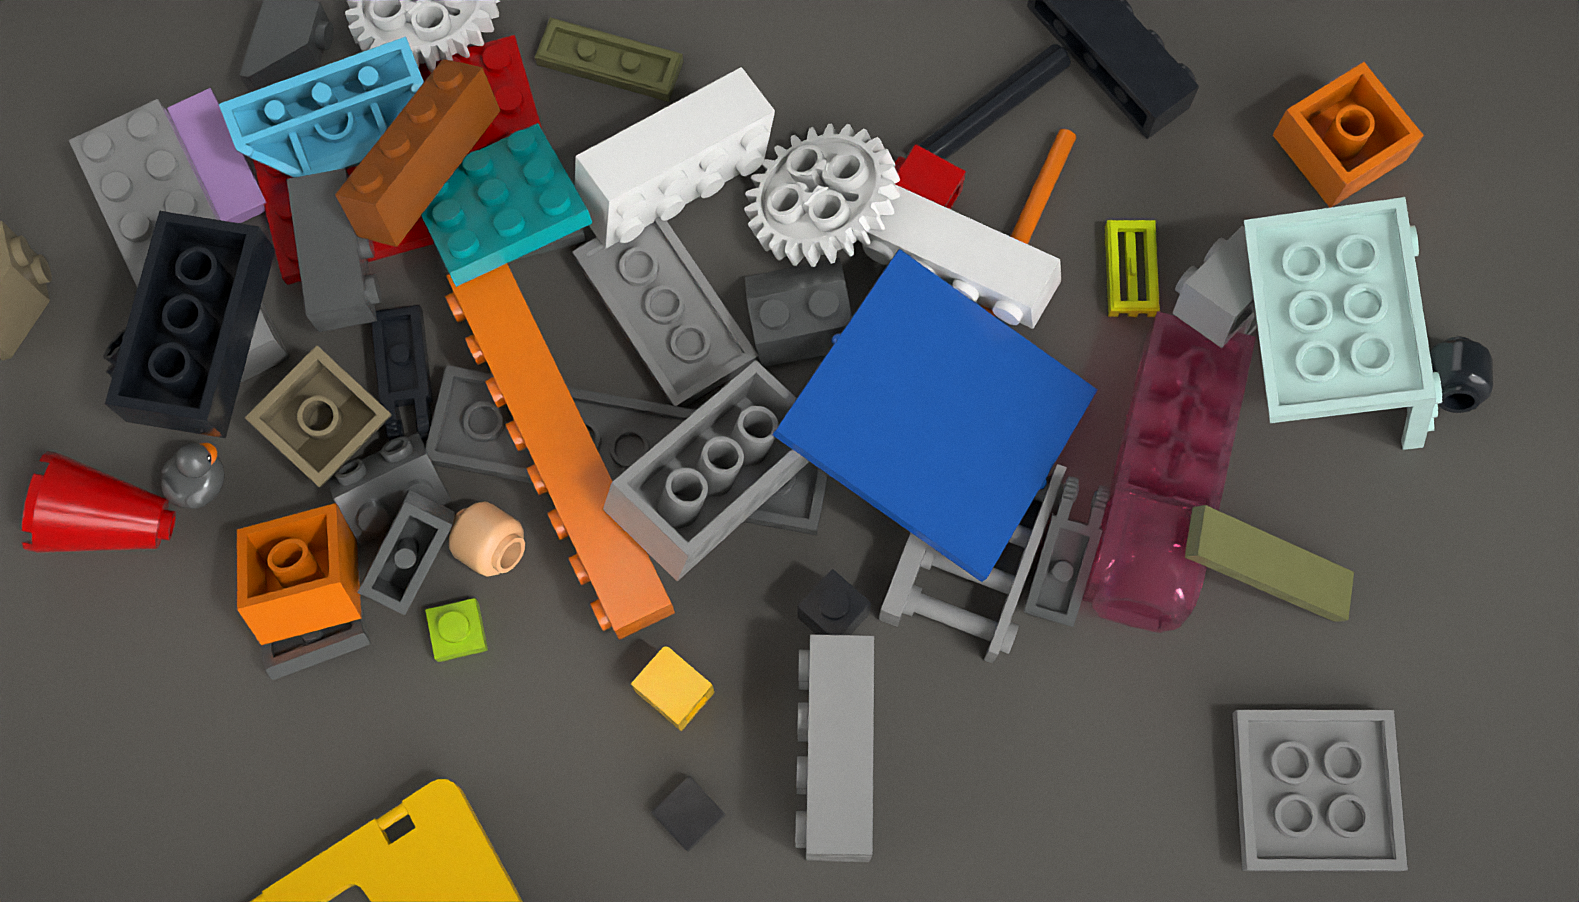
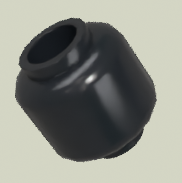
(1464, 373)

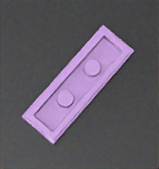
(217, 161)

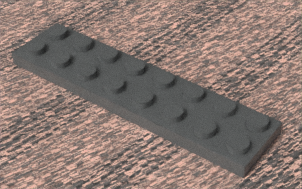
(473, 437)

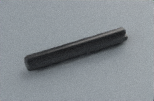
(998, 102)

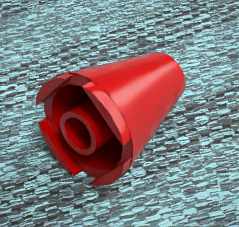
(91, 510)

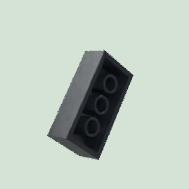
(191, 324)

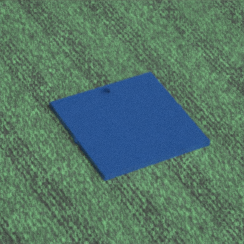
(937, 415)

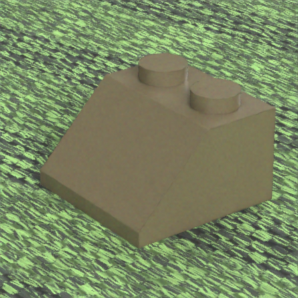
(21, 289)
(318, 416)

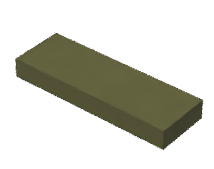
(609, 59)

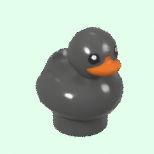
(193, 476)

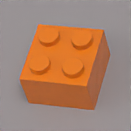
(1347, 134)
(297, 574)

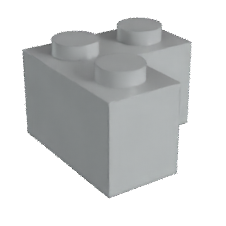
(1220, 293)

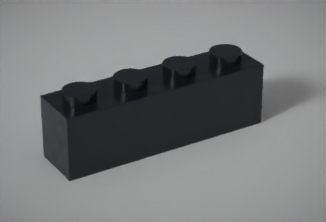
(1121, 58)

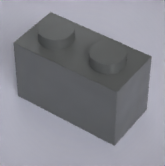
(407, 552)

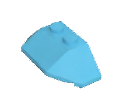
(327, 114)

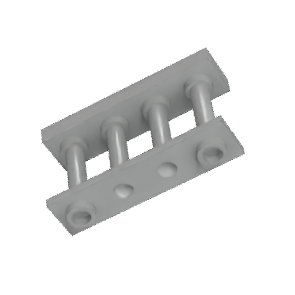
(907, 598)

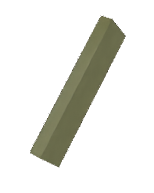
(1269, 563)

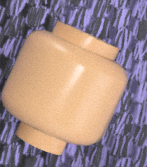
(486, 539)

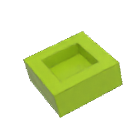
(456, 630)

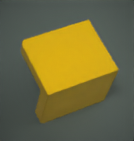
(673, 687)

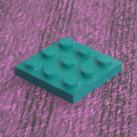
(503, 205)

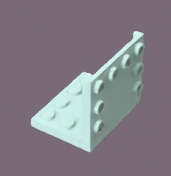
(1342, 315)

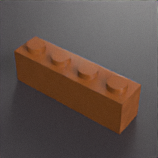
(418, 152)

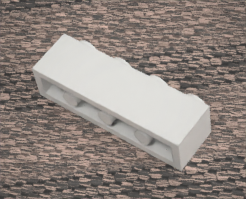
(969, 256)

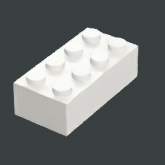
(674, 157)

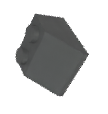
(797, 311)

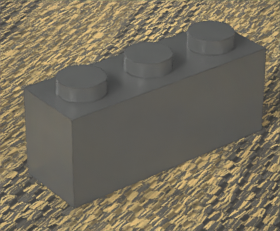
(331, 255)

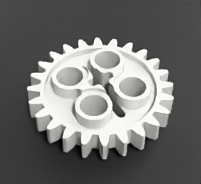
(431, 26)
(822, 195)

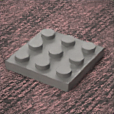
(1319, 790)

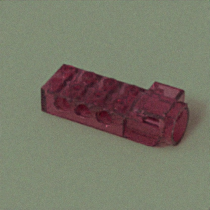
(1166, 464)

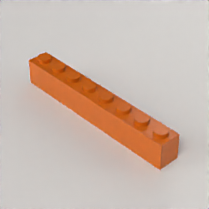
(561, 449)

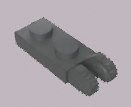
(1066, 558)

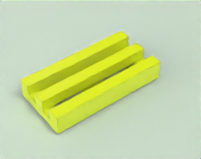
(1132, 305)

